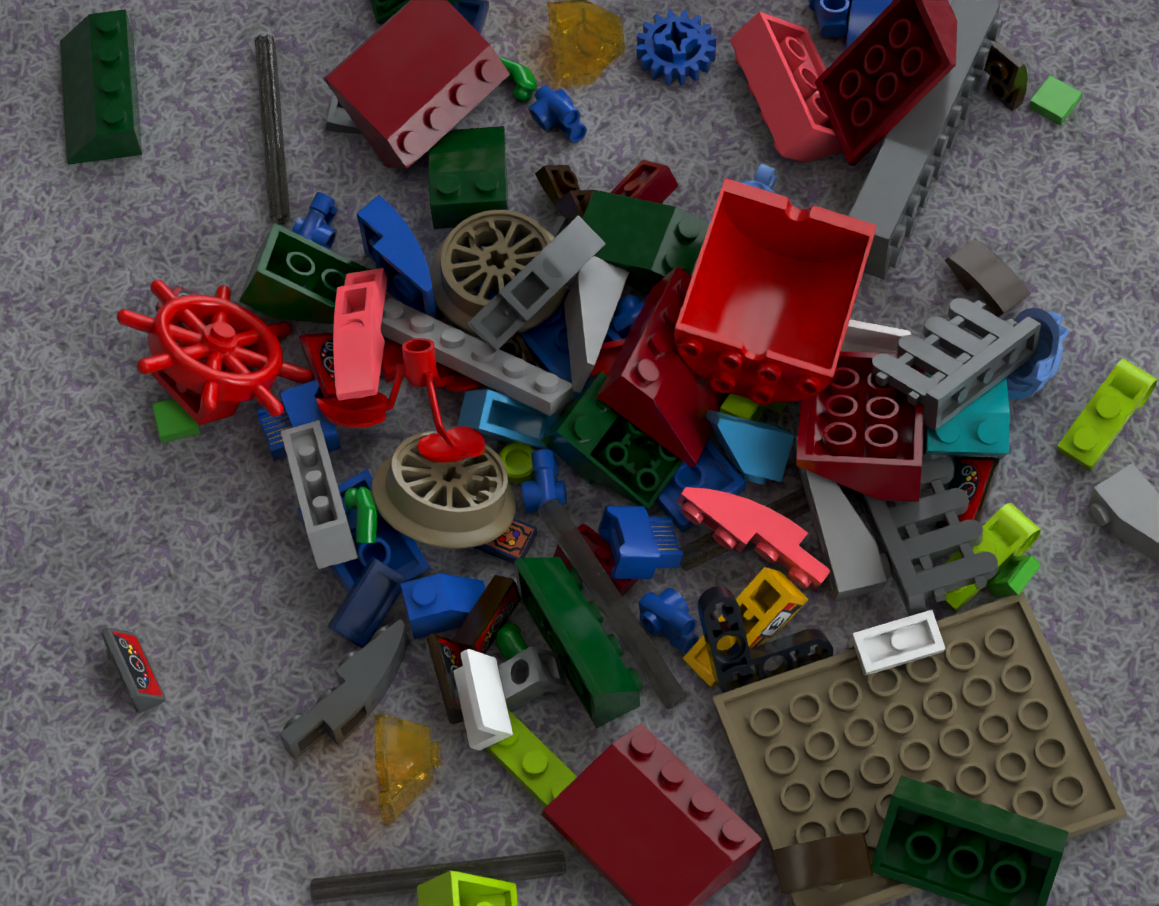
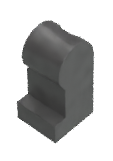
(530, 676)

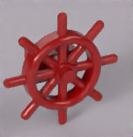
(207, 363)

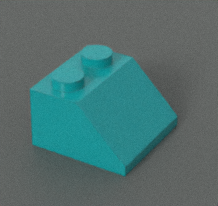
(976, 430)

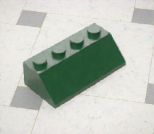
(100, 89)
(574, 632)
(966, 848)

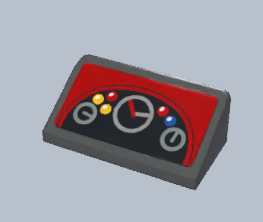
(133, 668)

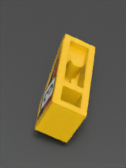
(765, 609)

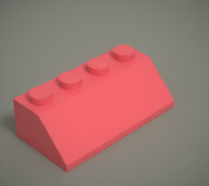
(782, 77)

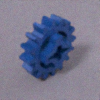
(658, 52)

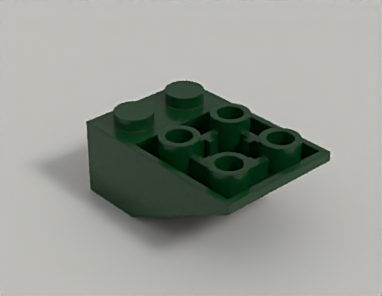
(610, 447)

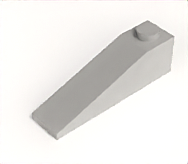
(588, 314)
(318, 495)
(1129, 510)
(843, 539)

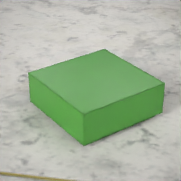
(1055, 100)
(173, 421)
(1013, 576)

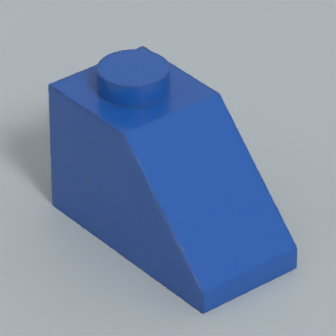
(440, 602)

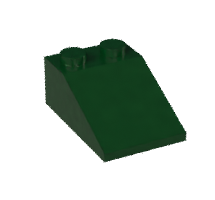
(467, 175)
(644, 236)
(296, 278)

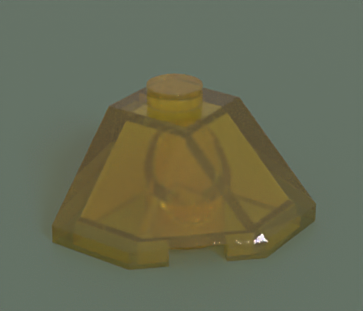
(582, 41)
(404, 763)

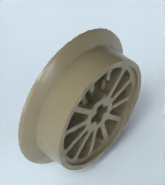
(464, 243)
(463, 501)

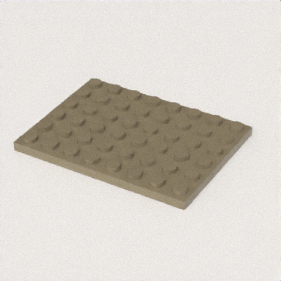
(976, 720)

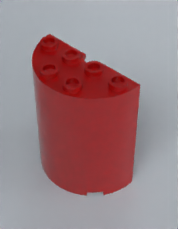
(771, 295)

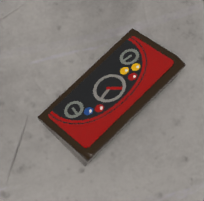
(976, 478)
(488, 615)
(446, 659)

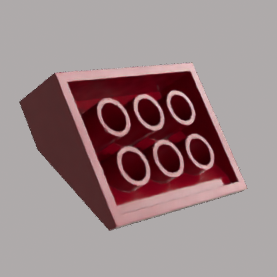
(888, 72)
(415, 79)
(654, 383)
(863, 432)
(652, 825)

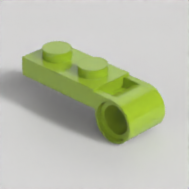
(1107, 413)
(1005, 536)

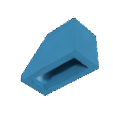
(504, 418)
(753, 446)

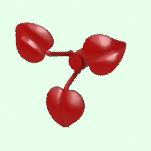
(421, 370)

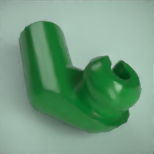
(522, 77)
(366, 513)
(510, 641)

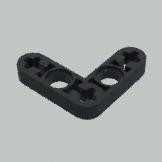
(739, 656)

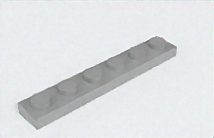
(477, 360)

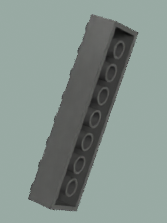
(917, 143)

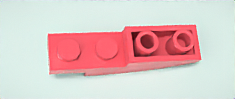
(357, 334)
(741, 520)

